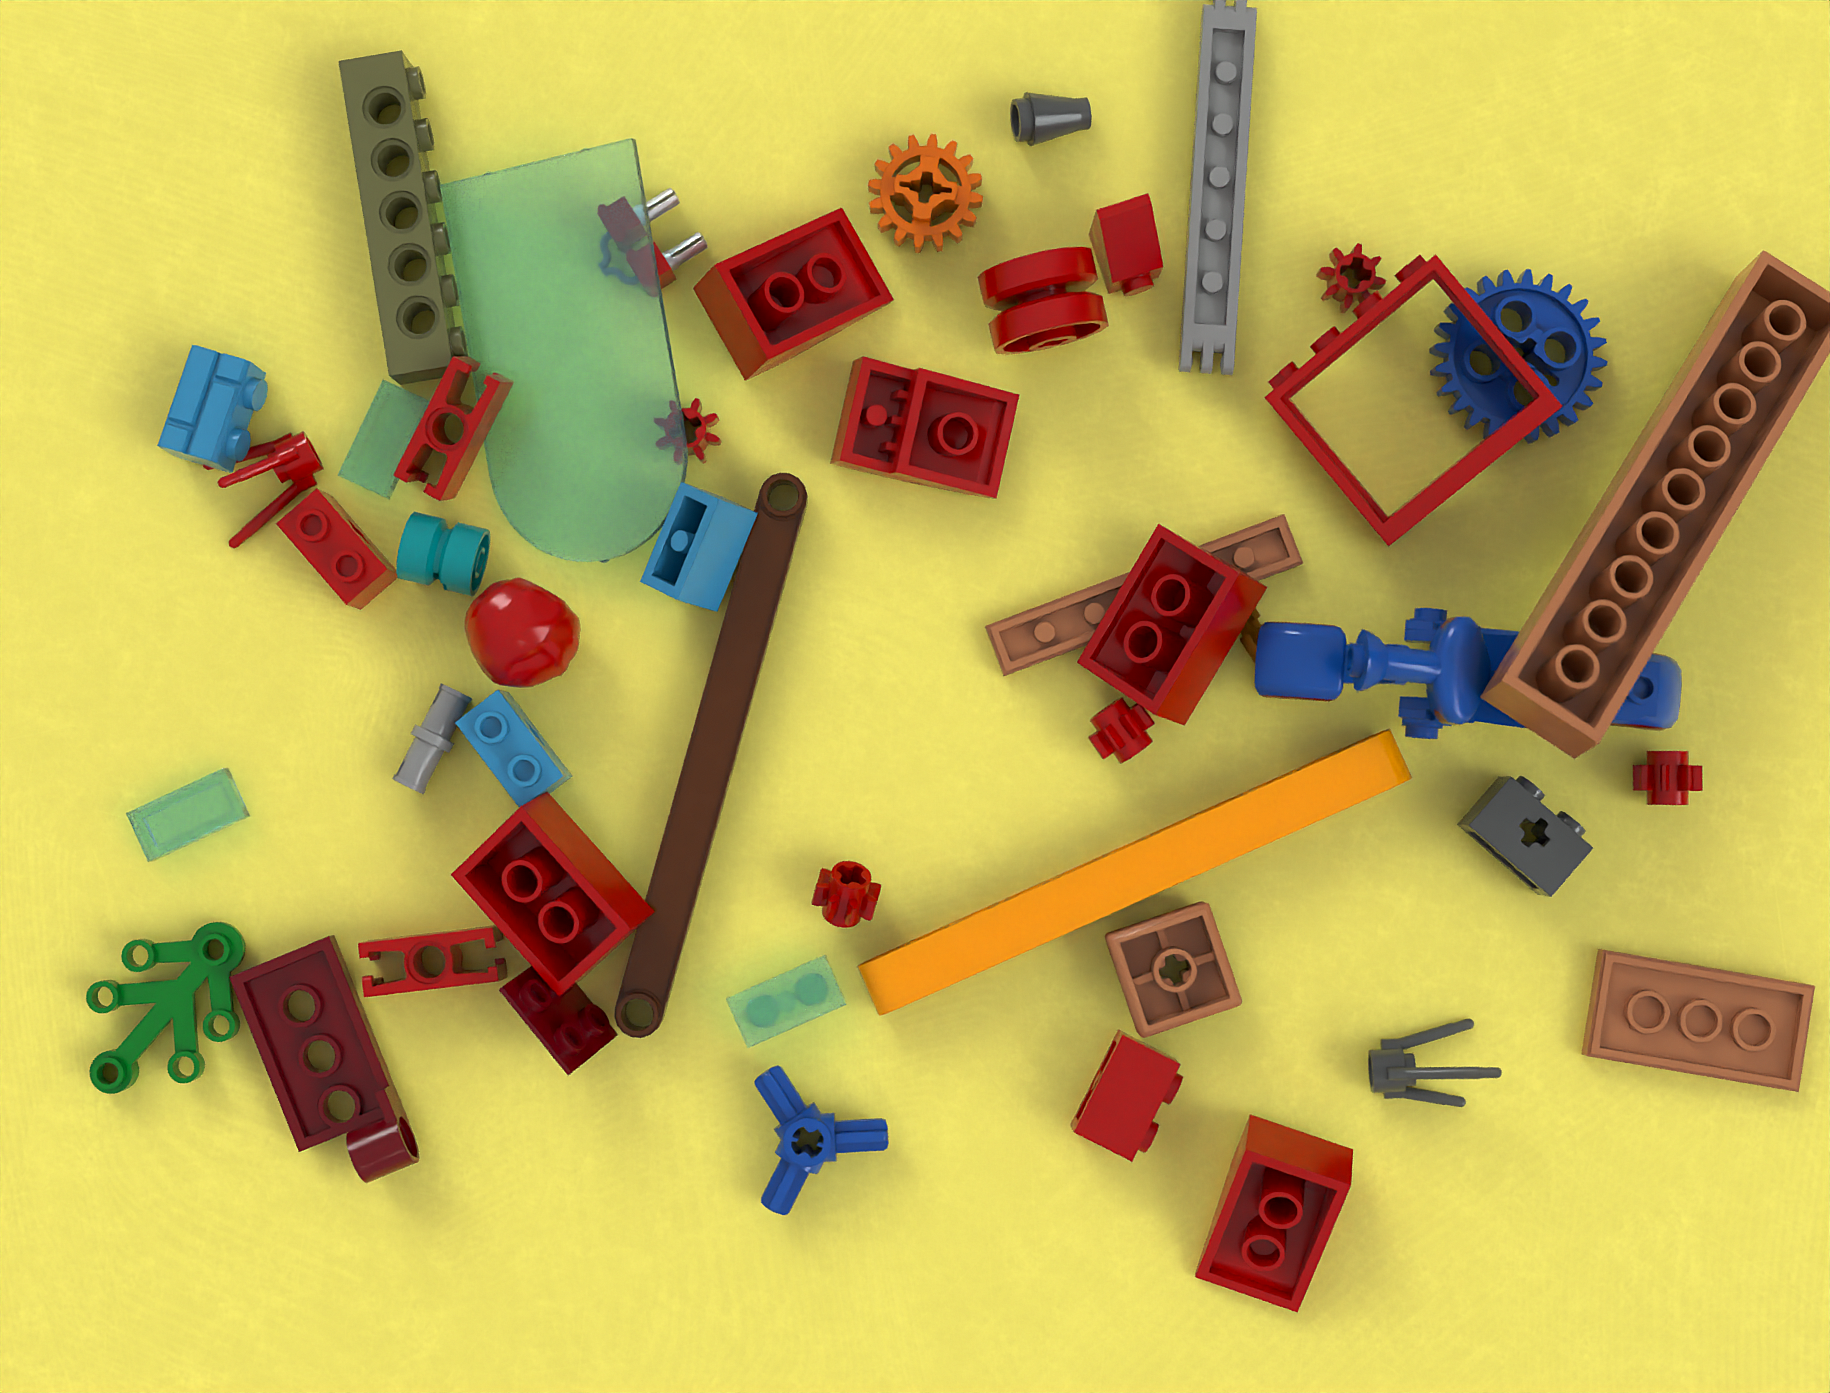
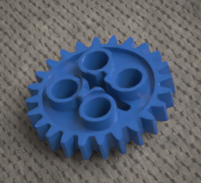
(1543, 317)

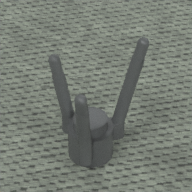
(1393, 1070)

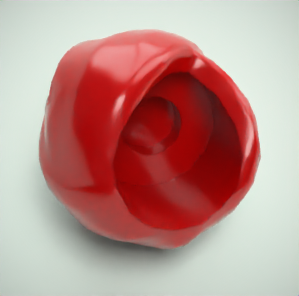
(521, 633)

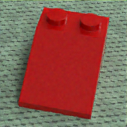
(791, 292)
(1275, 1213)

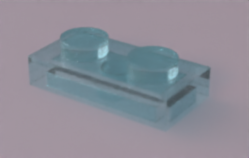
(786, 1001)

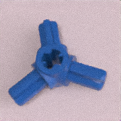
(797, 1161)

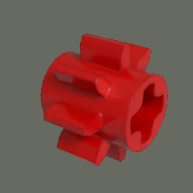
(1364, 272)
(702, 433)
(1121, 730)
(1667, 778)
(846, 894)

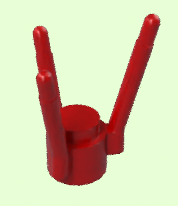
(290, 459)

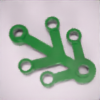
(173, 1001)

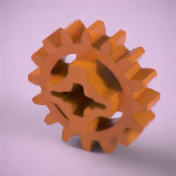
(905, 190)

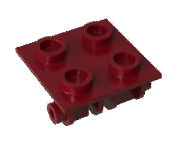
(564, 1024)

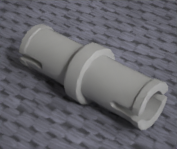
(432, 738)

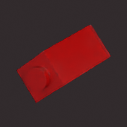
(1127, 245)

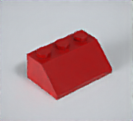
(1171, 625)

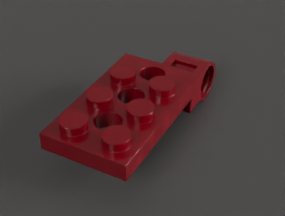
(379, 1130)

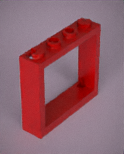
(1369, 315)

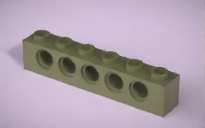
(368, 88)

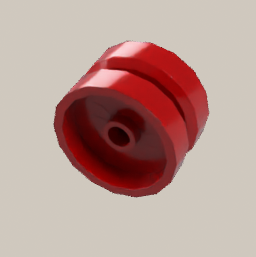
(1043, 300)

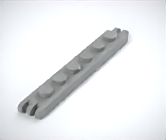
(1218, 185)

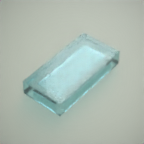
(383, 439)
(188, 814)

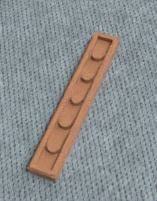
(1072, 619)

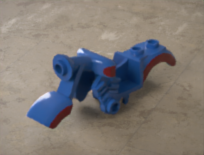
(1314, 663)

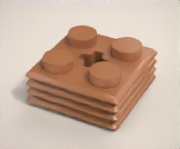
(1205, 984)

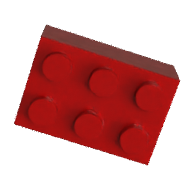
(552, 893)

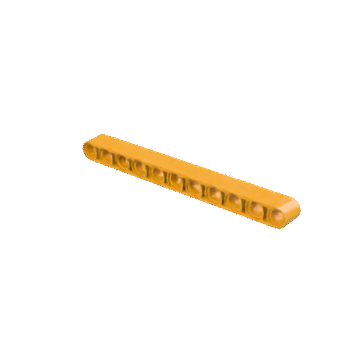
(1134, 872)

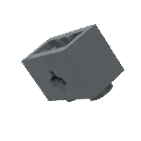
(1496, 827)

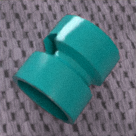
(435, 552)

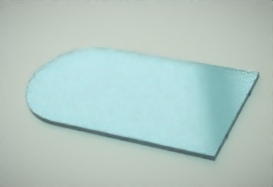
(572, 310)

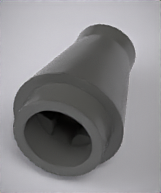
(1047, 117)

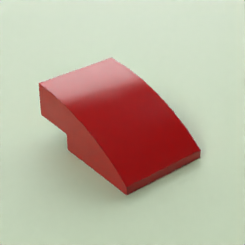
(924, 428)

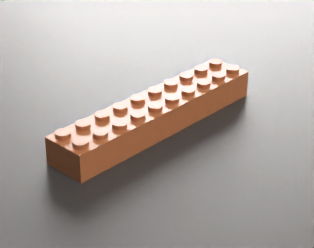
(1665, 508)

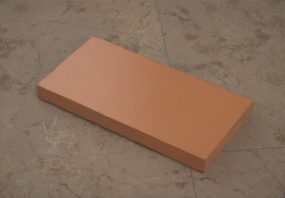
(1698, 1020)

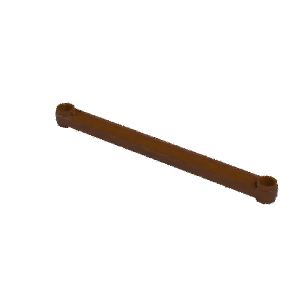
(711, 755)

